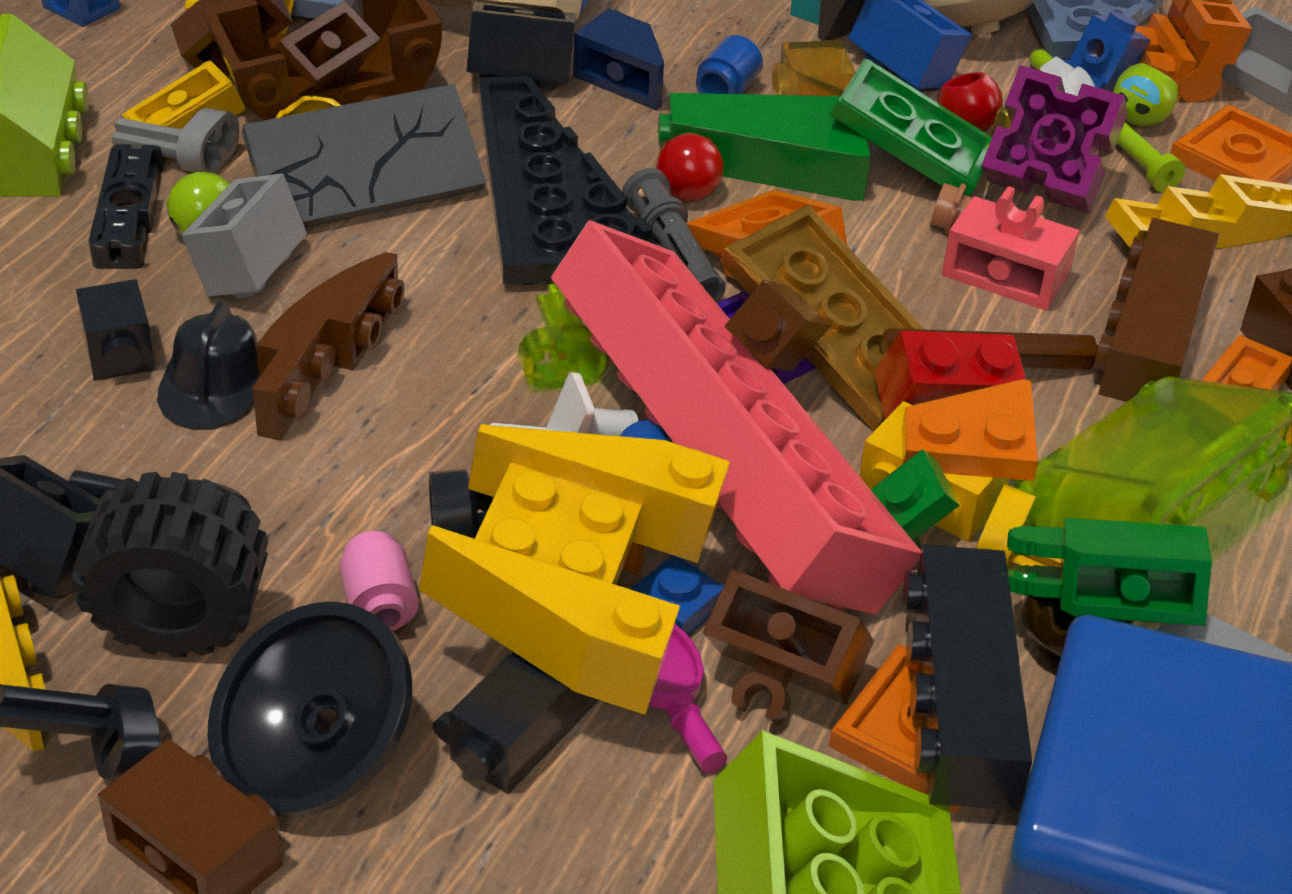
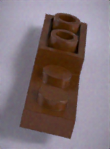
(322, 331)

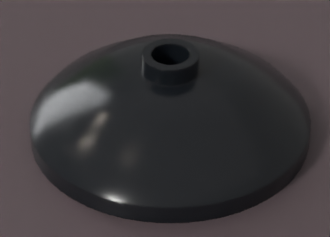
(286, 692)

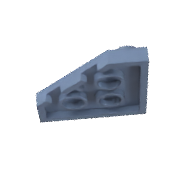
(1064, 21)

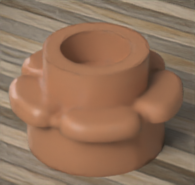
(949, 206)

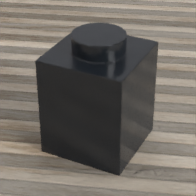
(115, 329)

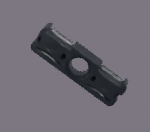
(120, 231)

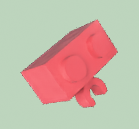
(1010, 250)

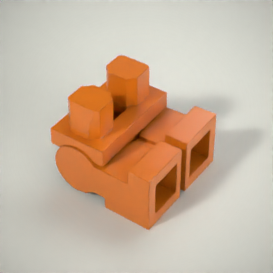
(1195, 44)

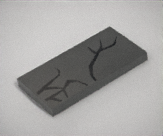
(369, 154)

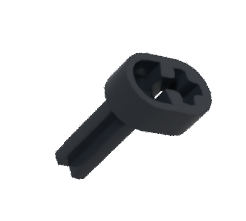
(116, 719)

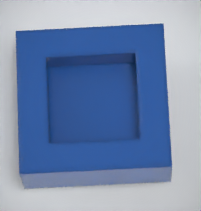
(685, 586)

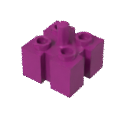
(1055, 138)

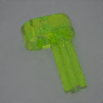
(565, 341)

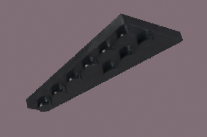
(542, 182)

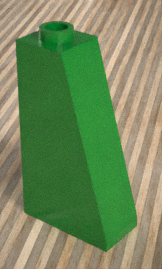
(775, 140)

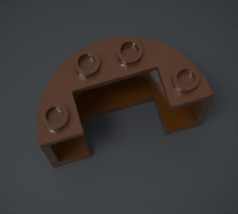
(270, 83)

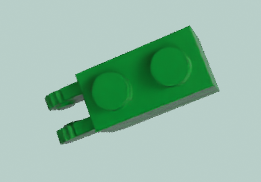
(1117, 569)

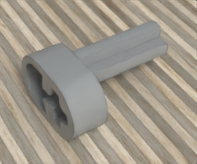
(190, 143)

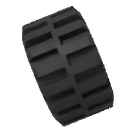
(170, 565)

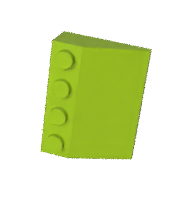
(825, 827)

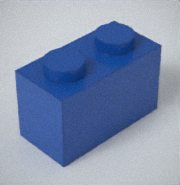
(910, 40)

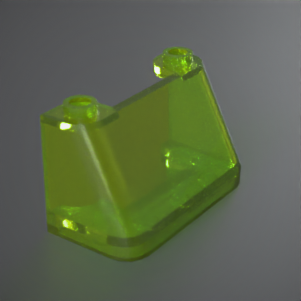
(1168, 456)

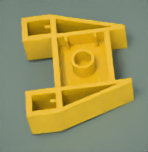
(556, 545)

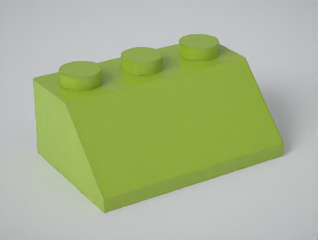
(37, 112)

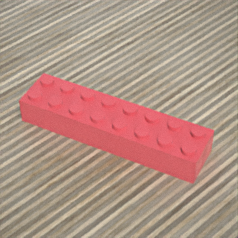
(785, 479)

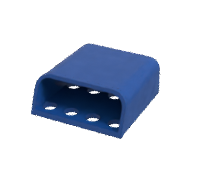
(1158, 770)

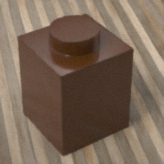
(777, 326)

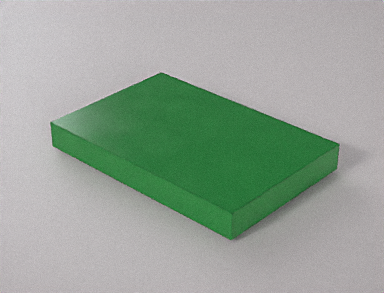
(912, 127)

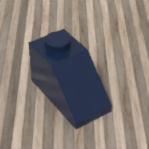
(620, 57)

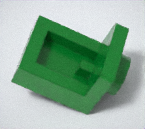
(917, 495)

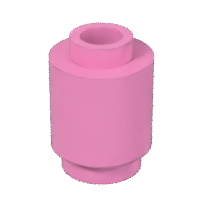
(379, 578)

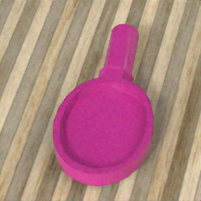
(675, 692)

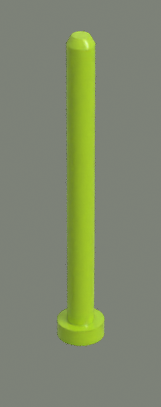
(1161, 169)

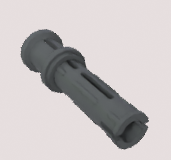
(668, 222)

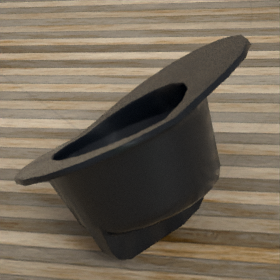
(210, 371)

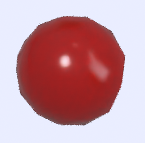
(972, 98)
(691, 166)

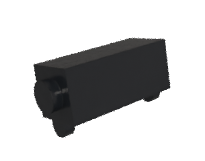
(510, 722)

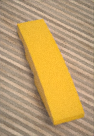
(1235, 208)

